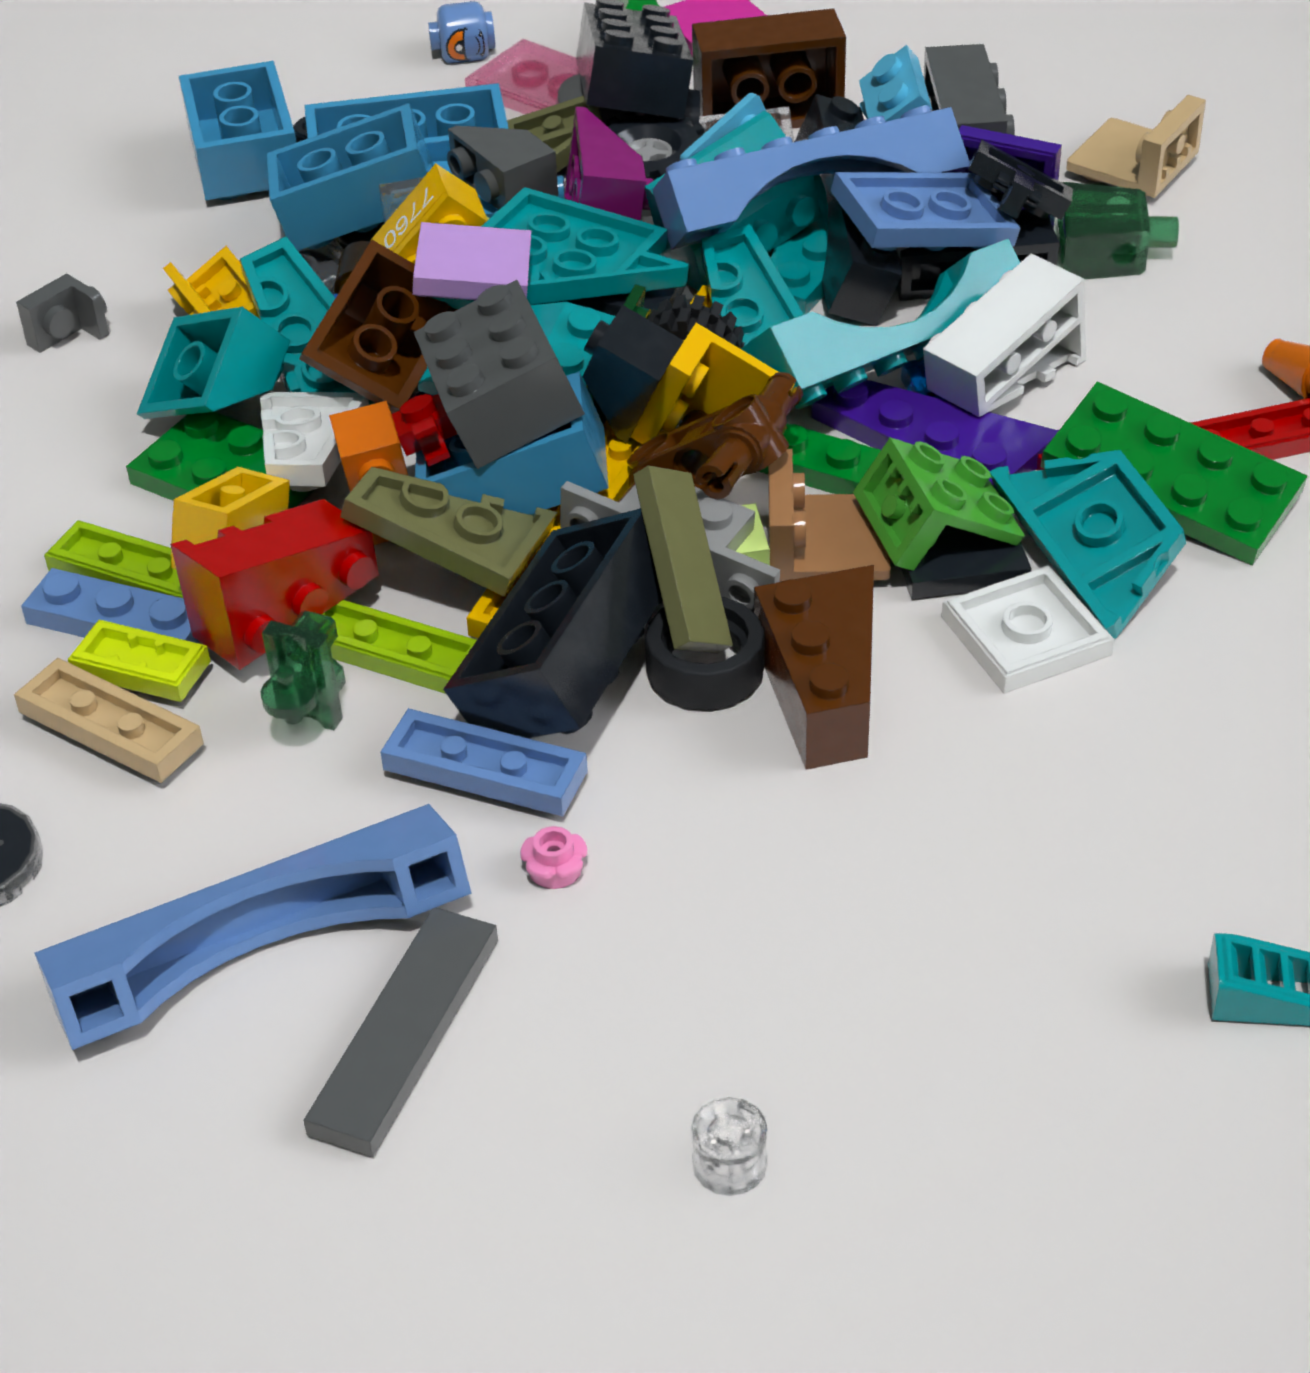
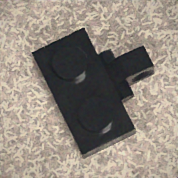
(1019, 183)

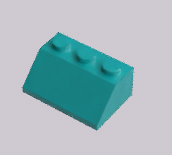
(773, 215)

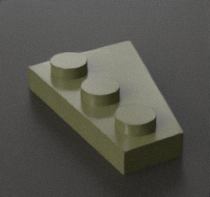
(456, 533)

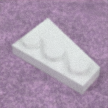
(300, 435)

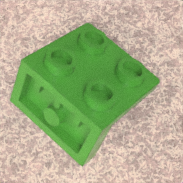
(919, 491)

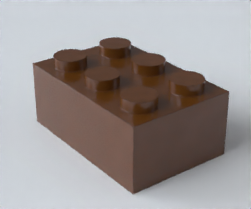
(773, 56)

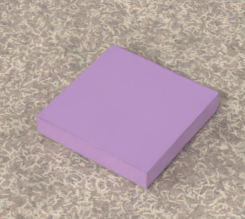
(468, 260)

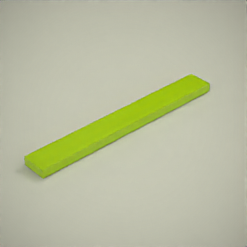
(364, 638)

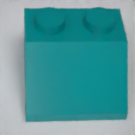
(213, 363)

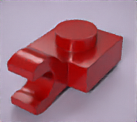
(424, 427)

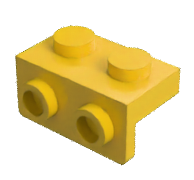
(213, 286)

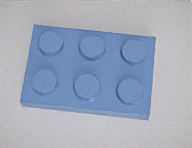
(922, 210)

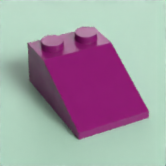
(604, 169)

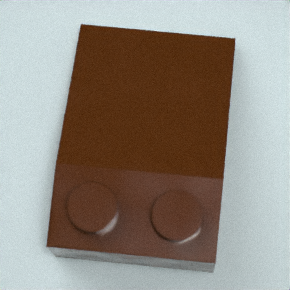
(371, 328)

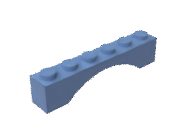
(711, 195)
(136, 964)

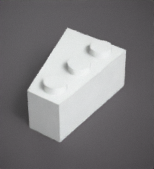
(1009, 337)

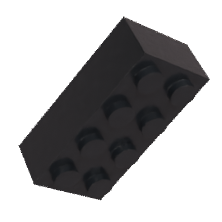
(633, 59)
(561, 630)

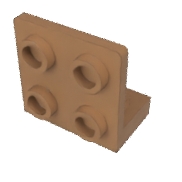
(818, 530)

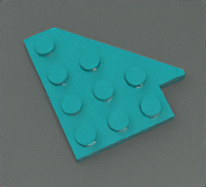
(585, 250)

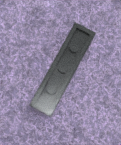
(401, 1032)

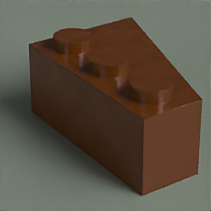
(821, 660)

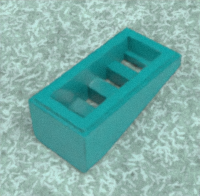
(1240, 975)

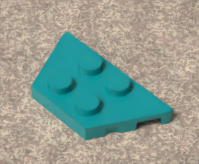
(1096, 529)

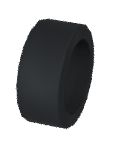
(709, 684)

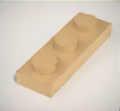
(109, 719)

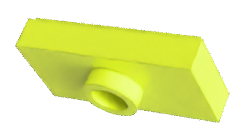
(141, 660)

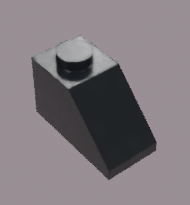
(627, 367)

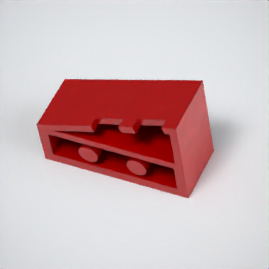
(269, 573)

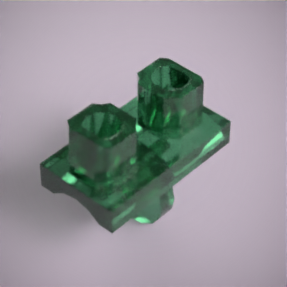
(302, 671)

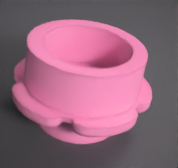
(554, 857)

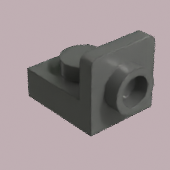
(61, 311)

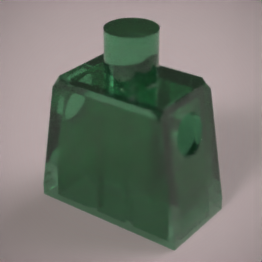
(1110, 232)

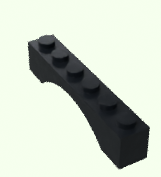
(855, 275)

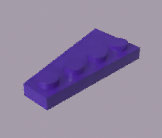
(881, 411)

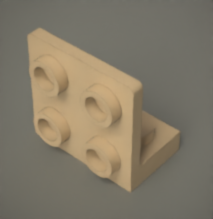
(1142, 156)

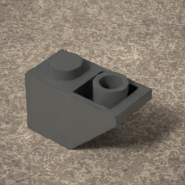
(501, 162)

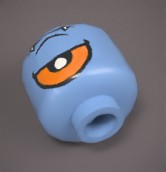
(462, 32)

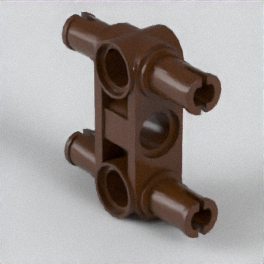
(726, 442)

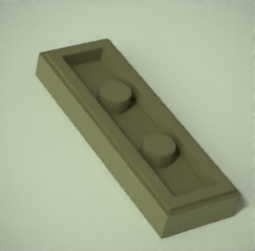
(682, 560)

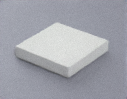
(1027, 629)

